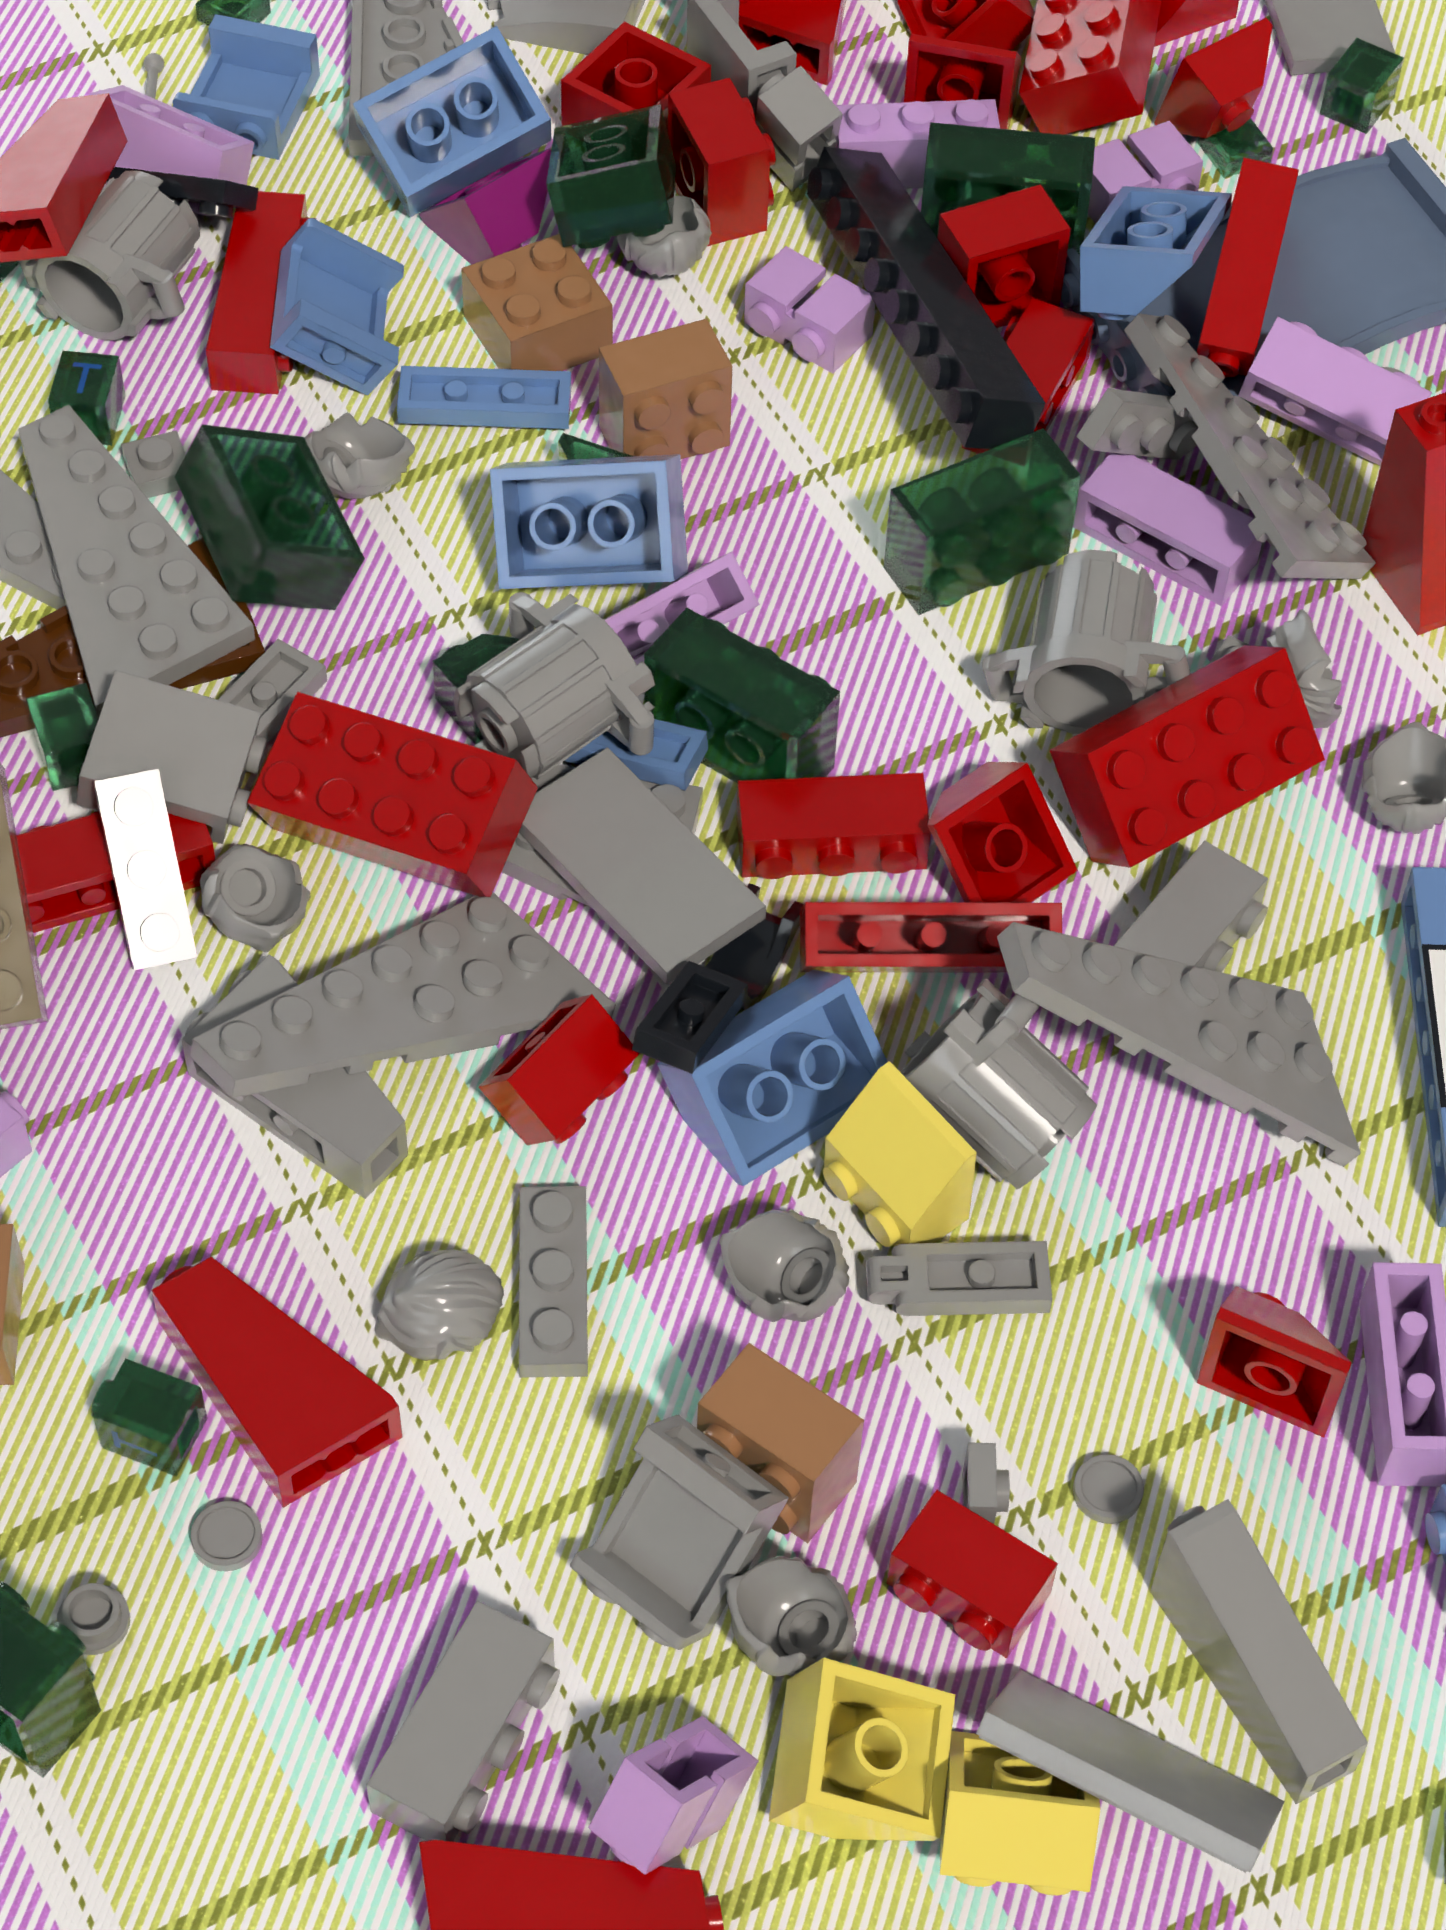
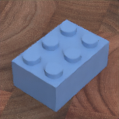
(453, 121)
(589, 521)

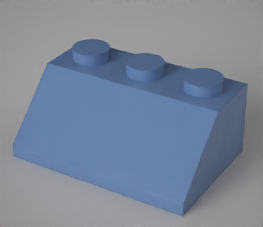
(1144, 246)
(779, 1074)

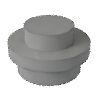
(96, 1616)

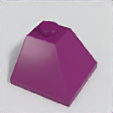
(494, 211)

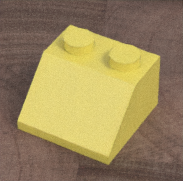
(900, 1163)
(862, 1755)
(1014, 1822)

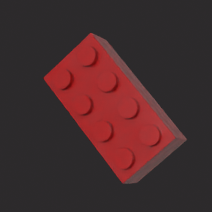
(1088, 62)
(1187, 755)
(393, 794)

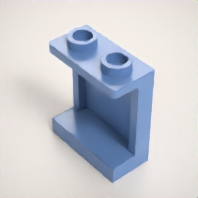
(254, 82)
(335, 306)

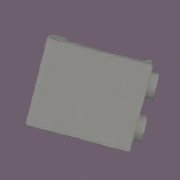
(718, 40)
(189, 737)
(680, 1533)

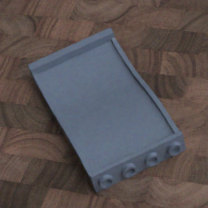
(1353, 265)

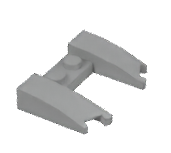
(564, 24)

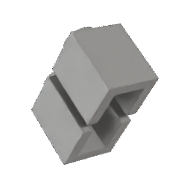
(799, 123)

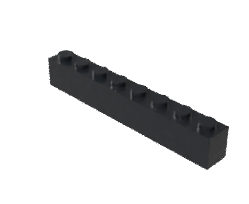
(924, 299)

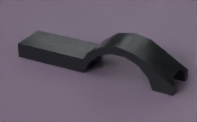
(707, 998)

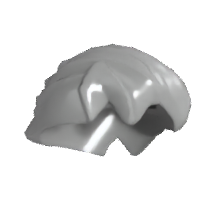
(675, 246)
(360, 458)
(1310, 669)
(1407, 779)
(254, 896)
(785, 1265)
(440, 1304)
(790, 1615)

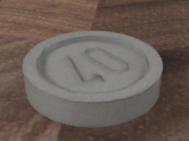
(1108, 1489)
(226, 1536)

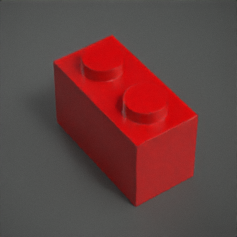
(560, 1072)
(970, 1575)

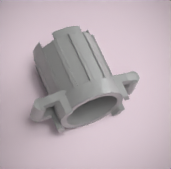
(120, 261)
(1086, 647)
(557, 688)
(999, 1084)

